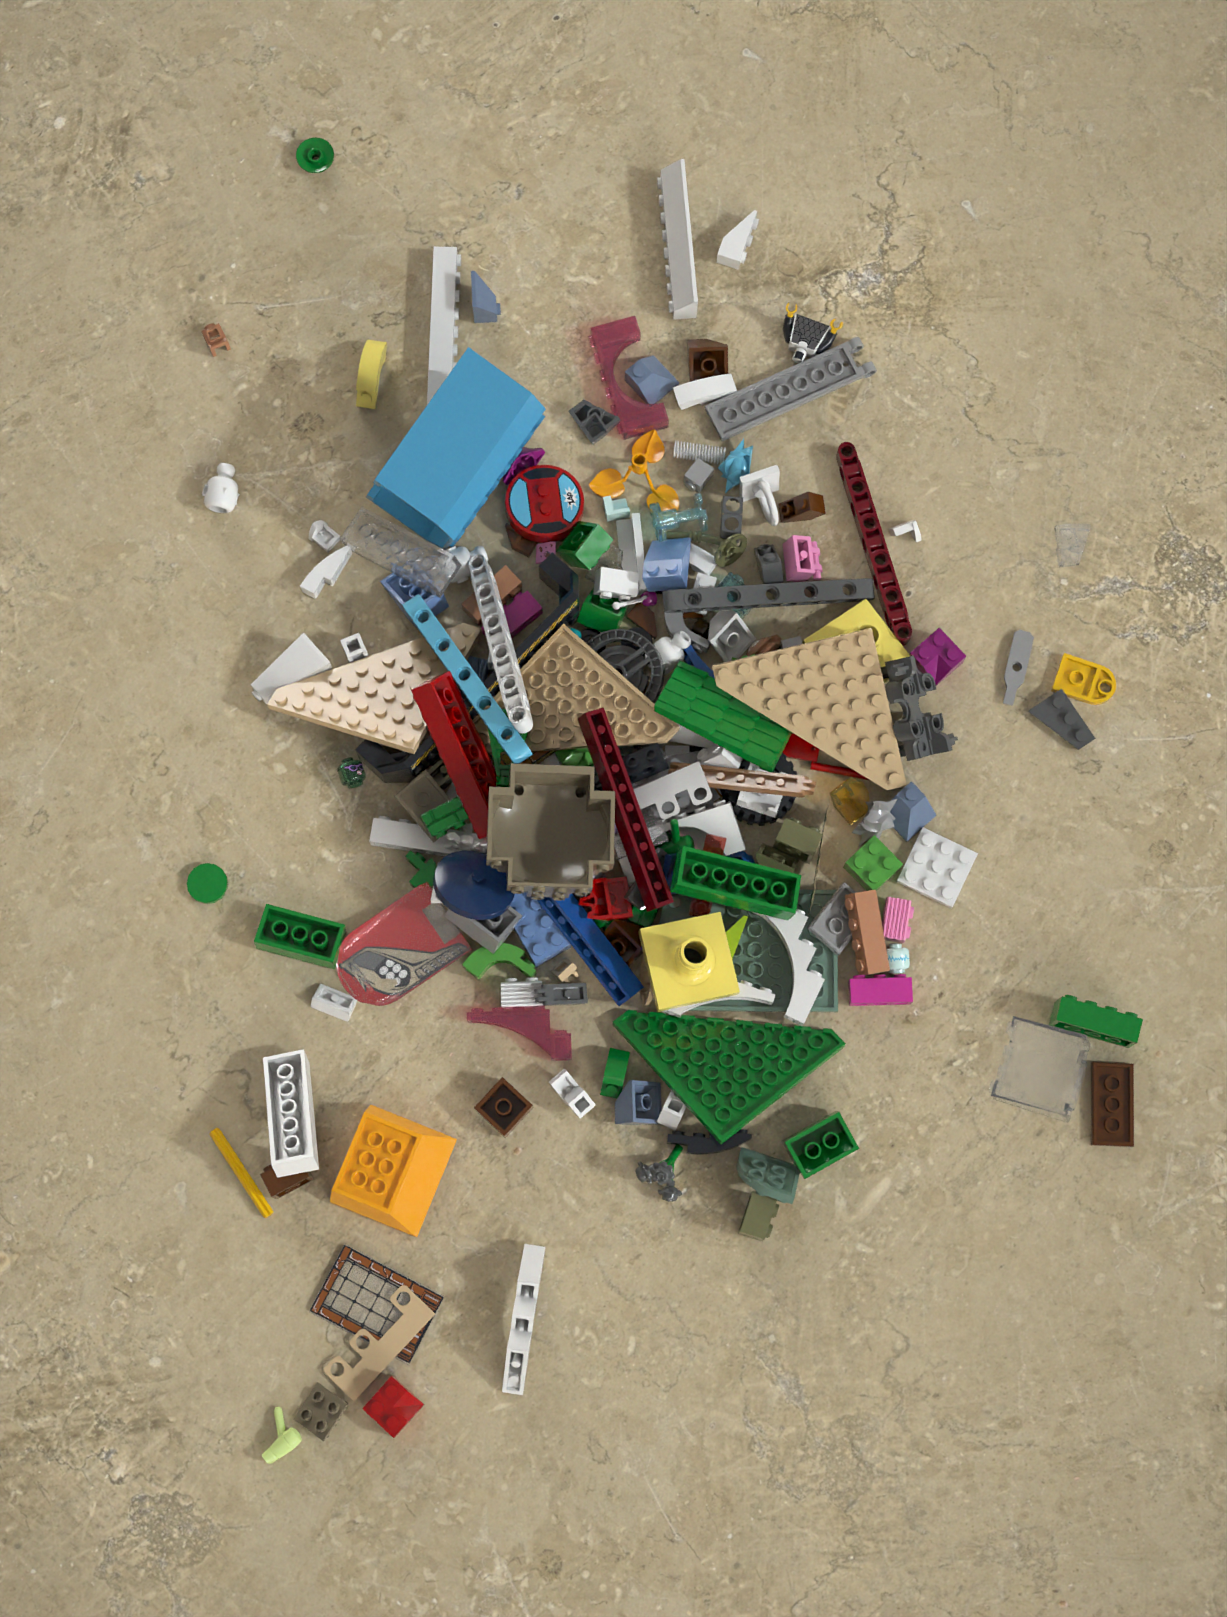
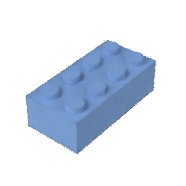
(537, 930)

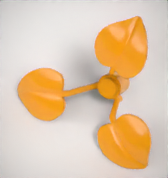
(646, 449)

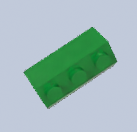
(820, 1144)

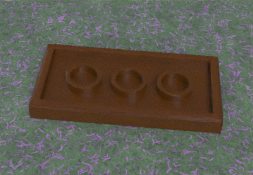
(1112, 1104)

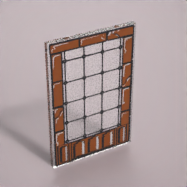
(359, 1298)

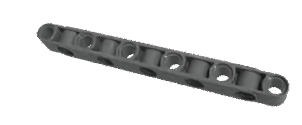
(755, 595)

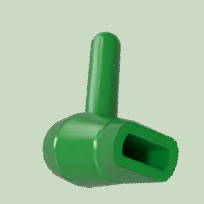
(677, 841)

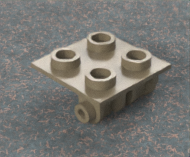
(321, 1411)

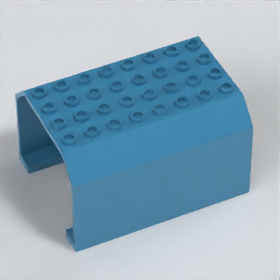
(457, 451)

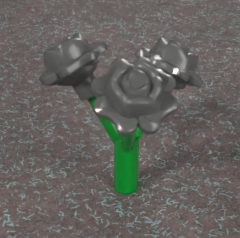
(662, 1173)

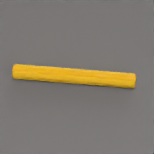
(241, 1172)

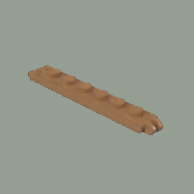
(753, 780)

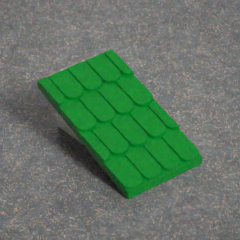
(715, 717)

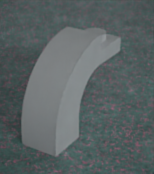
(675, 623)

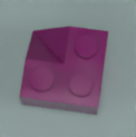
(938, 656)

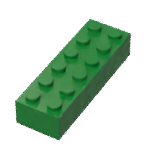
(735, 883)

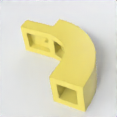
(369, 372)

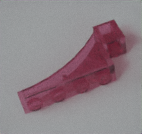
(530, 1023)

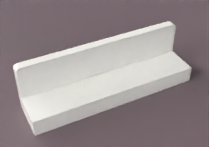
(631, 544)

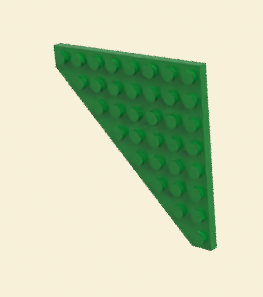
(726, 1067)

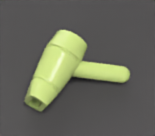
(286, 1440)

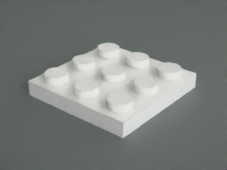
(937, 867)

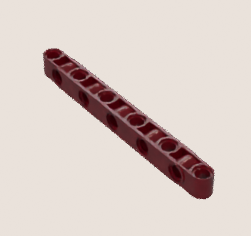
(873, 542)

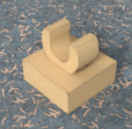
(564, 970)

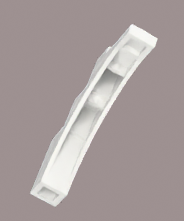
(805, 983)

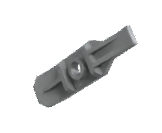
(1019, 656)

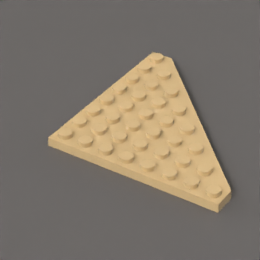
(572, 679)
(374, 693)
(826, 695)

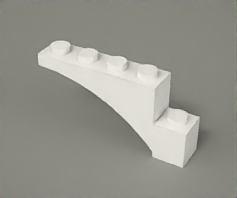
(747, 992)

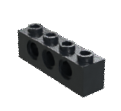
(641, 764)

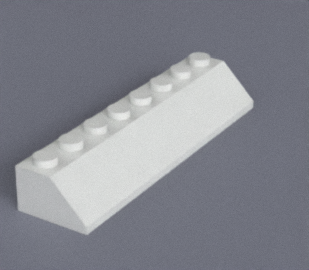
(678, 241)

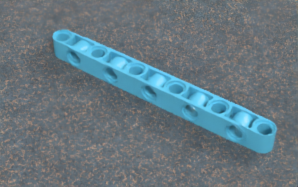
(472, 687)

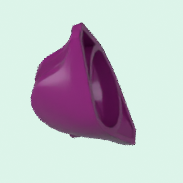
(527, 458)

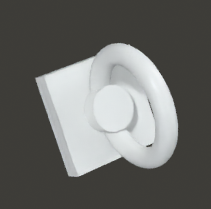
(761, 485)

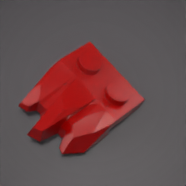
(608, 899)

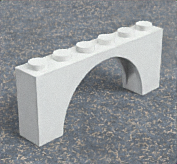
(714, 820)

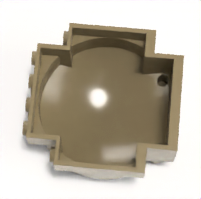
(550, 830)

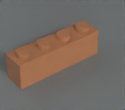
(867, 932)

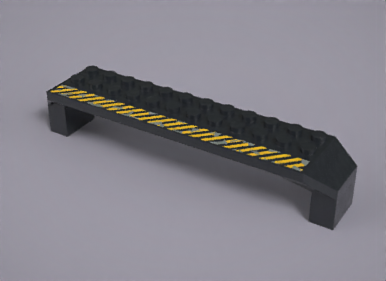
(405, 766)

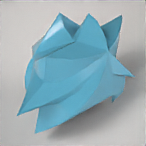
(736, 465)

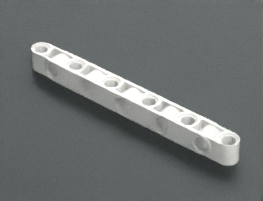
(500, 644)

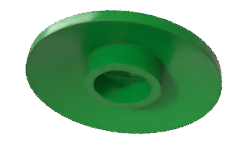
(315, 148)

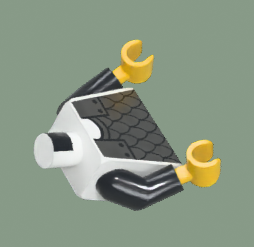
(807, 336)

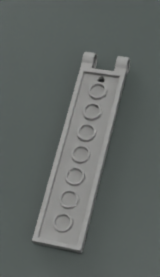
(788, 390)

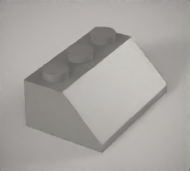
(489, 932)

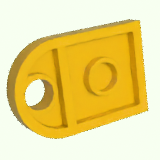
(1082, 680)

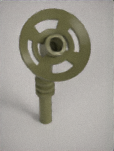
(726, 546)

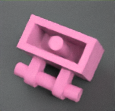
(801, 559)

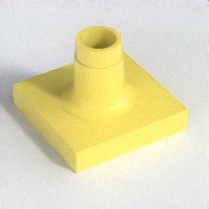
(859, 618)
(674, 978)

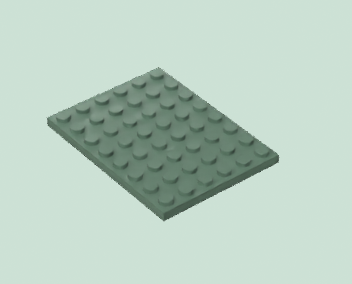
(766, 963)

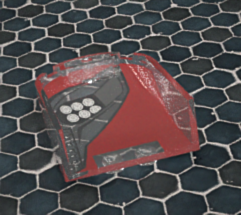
(399, 949)

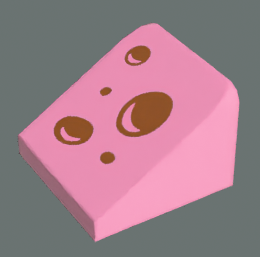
(544, 550)

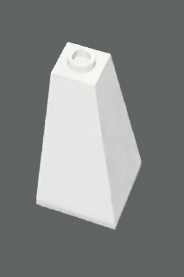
(296, 663)

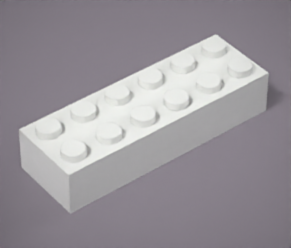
(290, 1113)

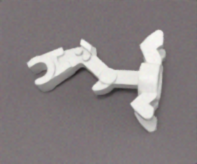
(466, 841)

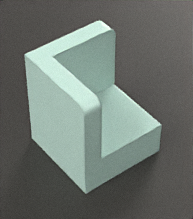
(615, 509)

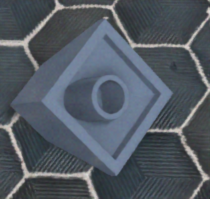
(483, 301)
(650, 379)
(911, 811)
(639, 1103)

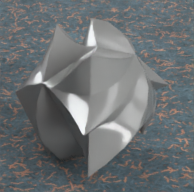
(876, 820)

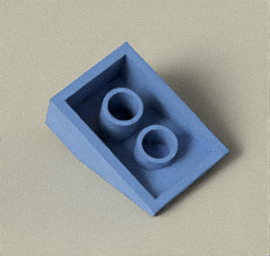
(667, 565)
(403, 590)

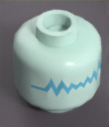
(898, 958)

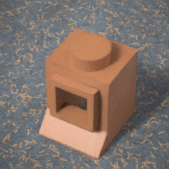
(213, 330)

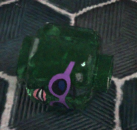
(351, 773)

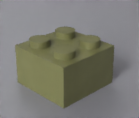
(798, 840)
(758, 1216)

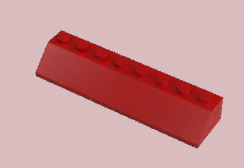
(458, 746)

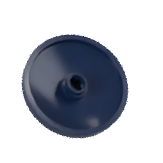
(471, 886)

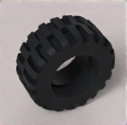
(753, 816)

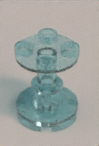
(671, 518)

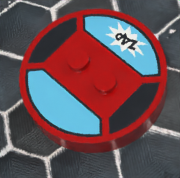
(544, 503)

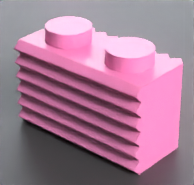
(895, 919)

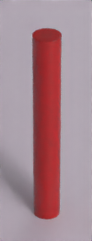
(836, 770)

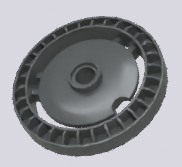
(631, 660)

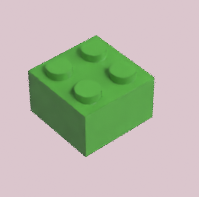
(872, 865)

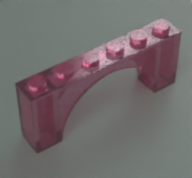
(609, 343)

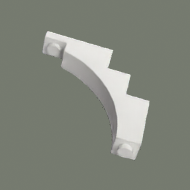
(523, 1319)

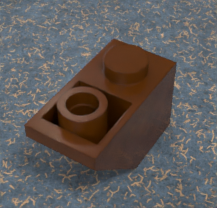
(802, 508)

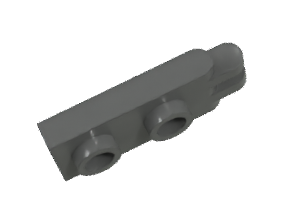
(562, 994)

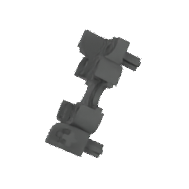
(917, 730)

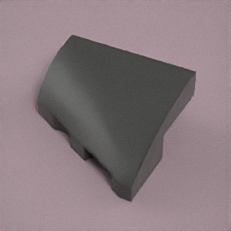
(593, 420)

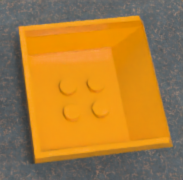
(392, 1170)

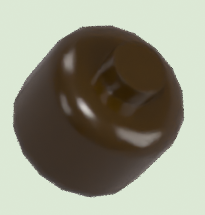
(701, 628)

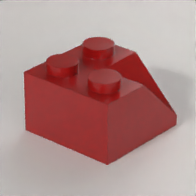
(393, 1406)

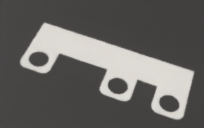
(666, 787)

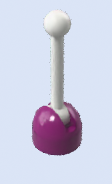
(647, 599)

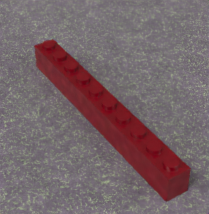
(628, 814)

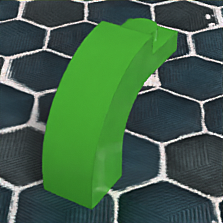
(483, 959)

